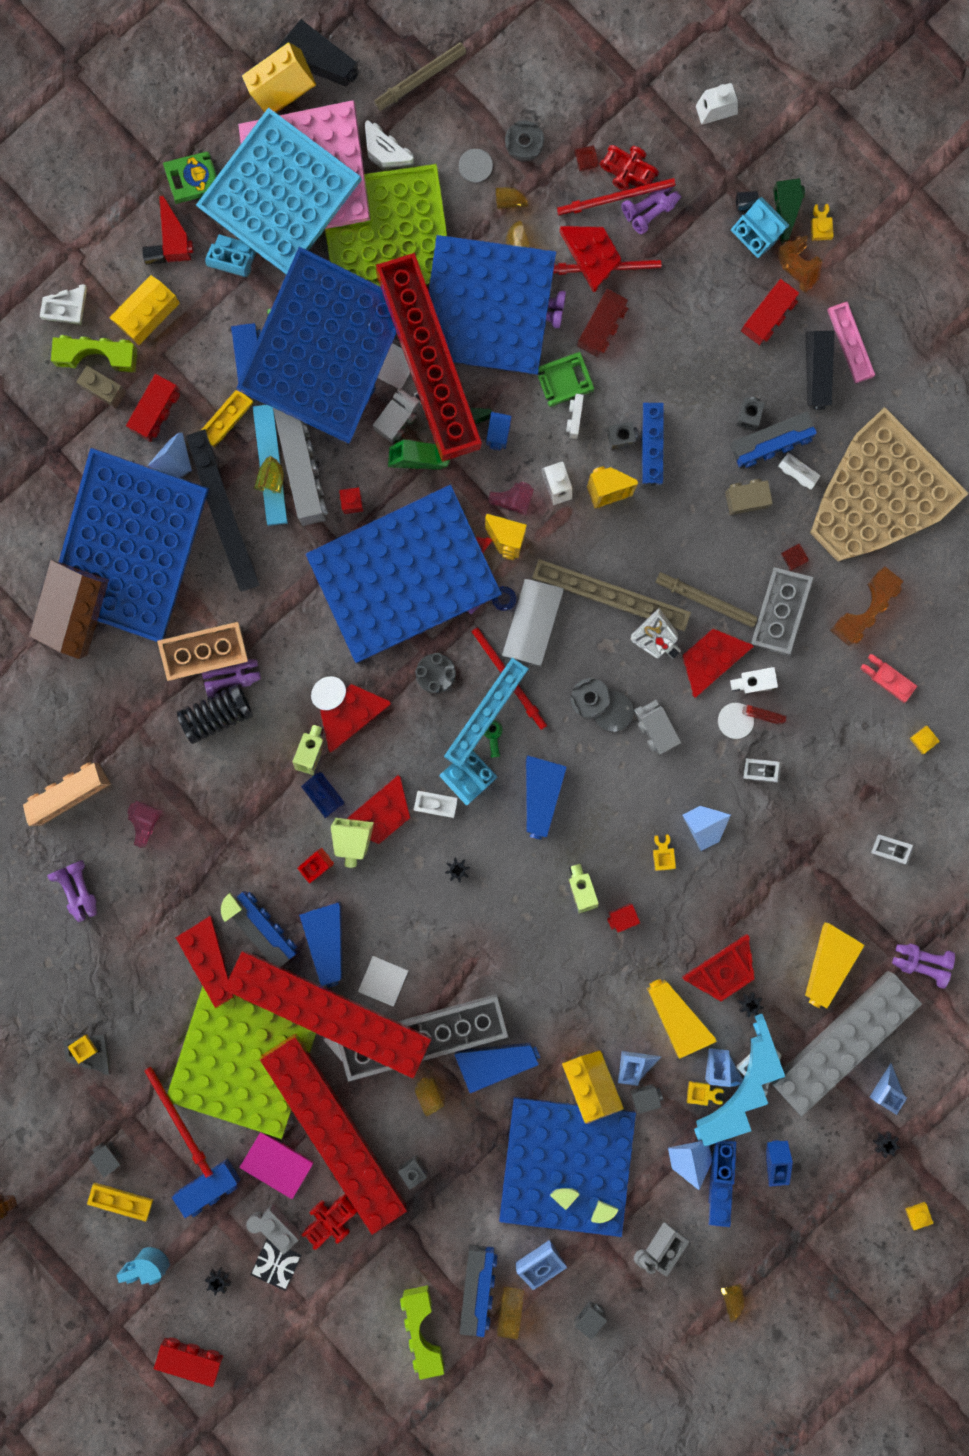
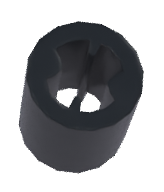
(745, 200)
(153, 255)

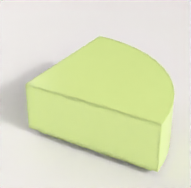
(229, 907)
(565, 1196)
(603, 1212)

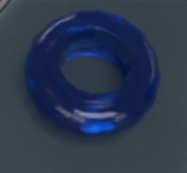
(505, 607)

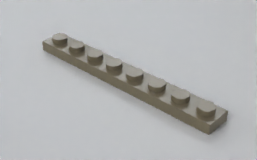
(608, 594)

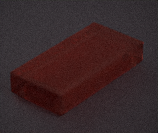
(764, 714)

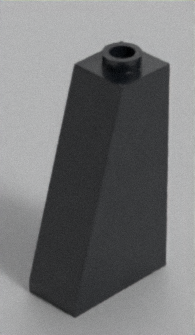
(322, 55)
(819, 368)

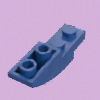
(721, 1183)

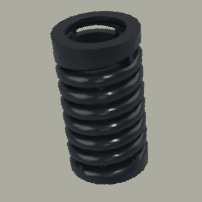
(220, 721)

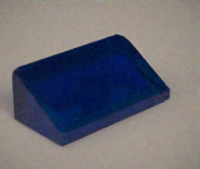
(322, 794)

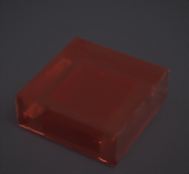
(586, 158)
(794, 557)

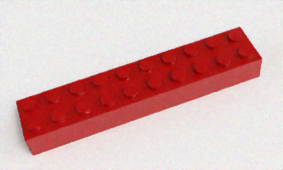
(428, 357)
(328, 1014)
(333, 1133)

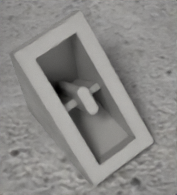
(762, 770)
(893, 850)

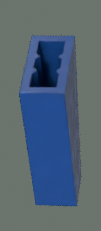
(542, 792)
(324, 939)
(492, 1064)

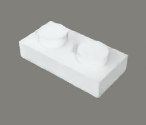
(576, 408)
(798, 470)
(435, 804)

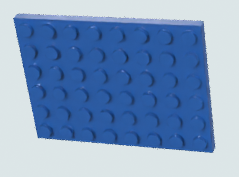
(321, 346)
(137, 534)
(403, 574)

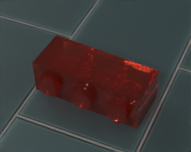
(603, 323)

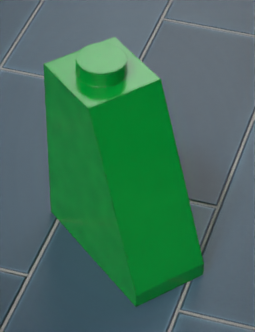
(415, 456)

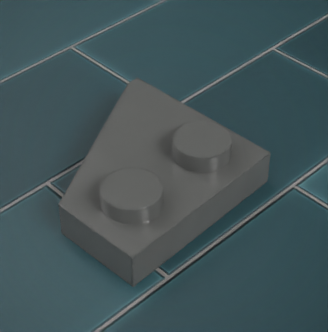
(98, 1061)

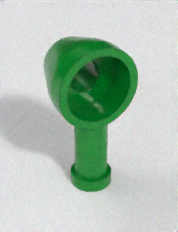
(493, 737)

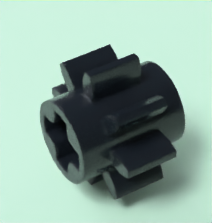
(462, 873)
(753, 1009)
(888, 1149)
(213, 1286)

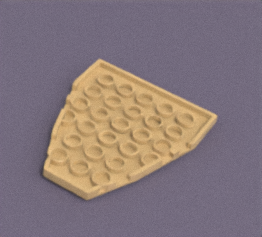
(882, 491)

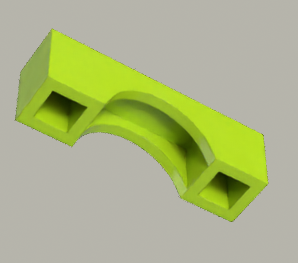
(69, 352)
(428, 1357)

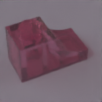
(515, 499)
(144, 820)

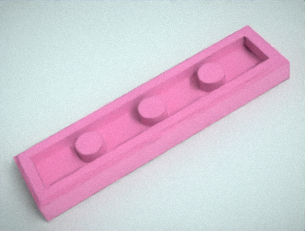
(851, 342)

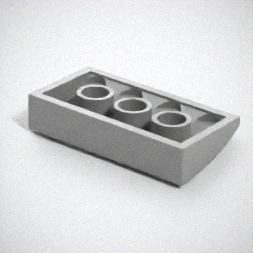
(782, 611)
(532, 622)

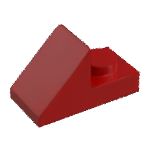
(315, 865)

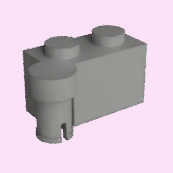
(397, 416)
(657, 727)
(275, 1228)
(662, 1251)

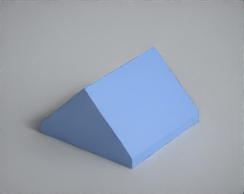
(540, 1265)

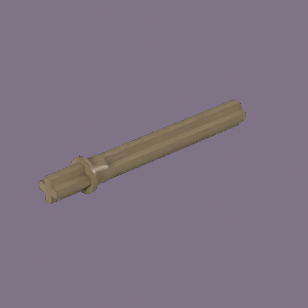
(393, 94)
(706, 599)

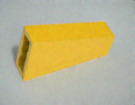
(831, 964)
(680, 1023)

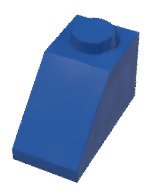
(498, 431)
(778, 1163)

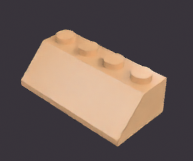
(202, 651)
(65, 795)

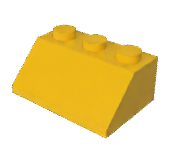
(279, 78)
(145, 309)
(609, 486)
(505, 535)
(592, 1086)

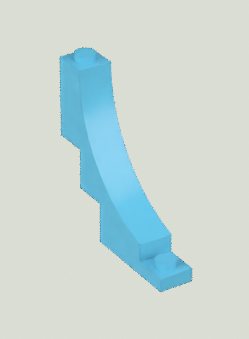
(762, 1068)

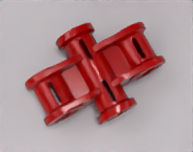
(625, 166)
(329, 1221)

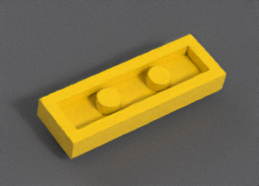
(227, 417)
(120, 1202)

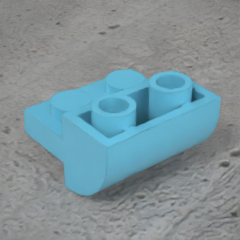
(760, 227)
(230, 256)
(469, 779)
(148, 1266)

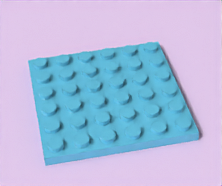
(278, 191)

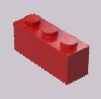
(770, 312)
(153, 408)
(188, 1361)

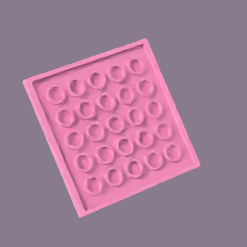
(337, 132)

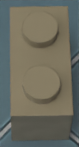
(101, 387)
(748, 497)

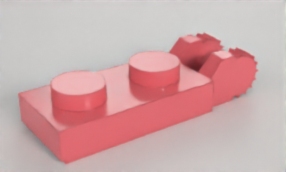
(890, 679)

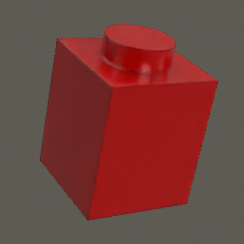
(351, 500)
(623, 918)

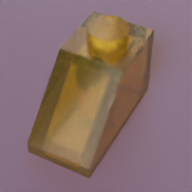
(429, 1096)
(510, 1313)

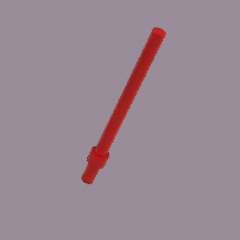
(578, 206)
(562, 268)
(532, 711)
(198, 1156)

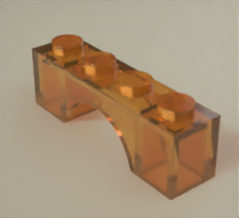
(882, 587)

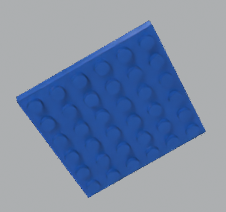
(492, 302)
(557, 1150)

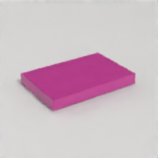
(276, 1164)

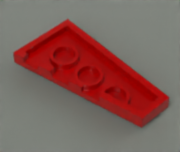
(204, 955)

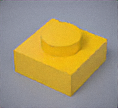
(924, 739)
(82, 1049)
(919, 1216)

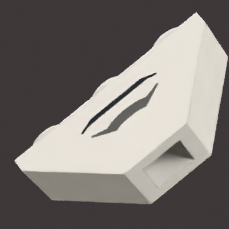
(385, 151)

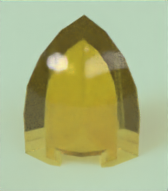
(510, 197)
(517, 236)
(270, 476)
(733, 1301)

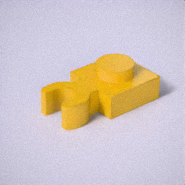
(821, 225)
(663, 857)
(700, 1093)

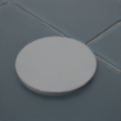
(475, 165)

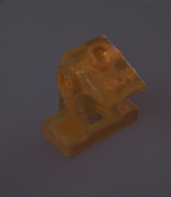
(803, 271)

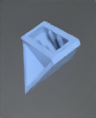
(173, 458)
(706, 825)
(635, 1066)
(721, 1069)
(889, 1092)
(691, 1161)

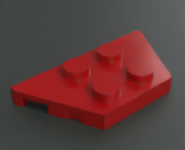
(592, 252)
(711, 658)
(351, 715)
(385, 809)
(724, 971)

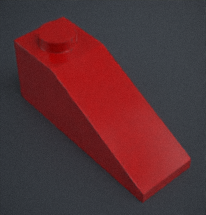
(175, 240)

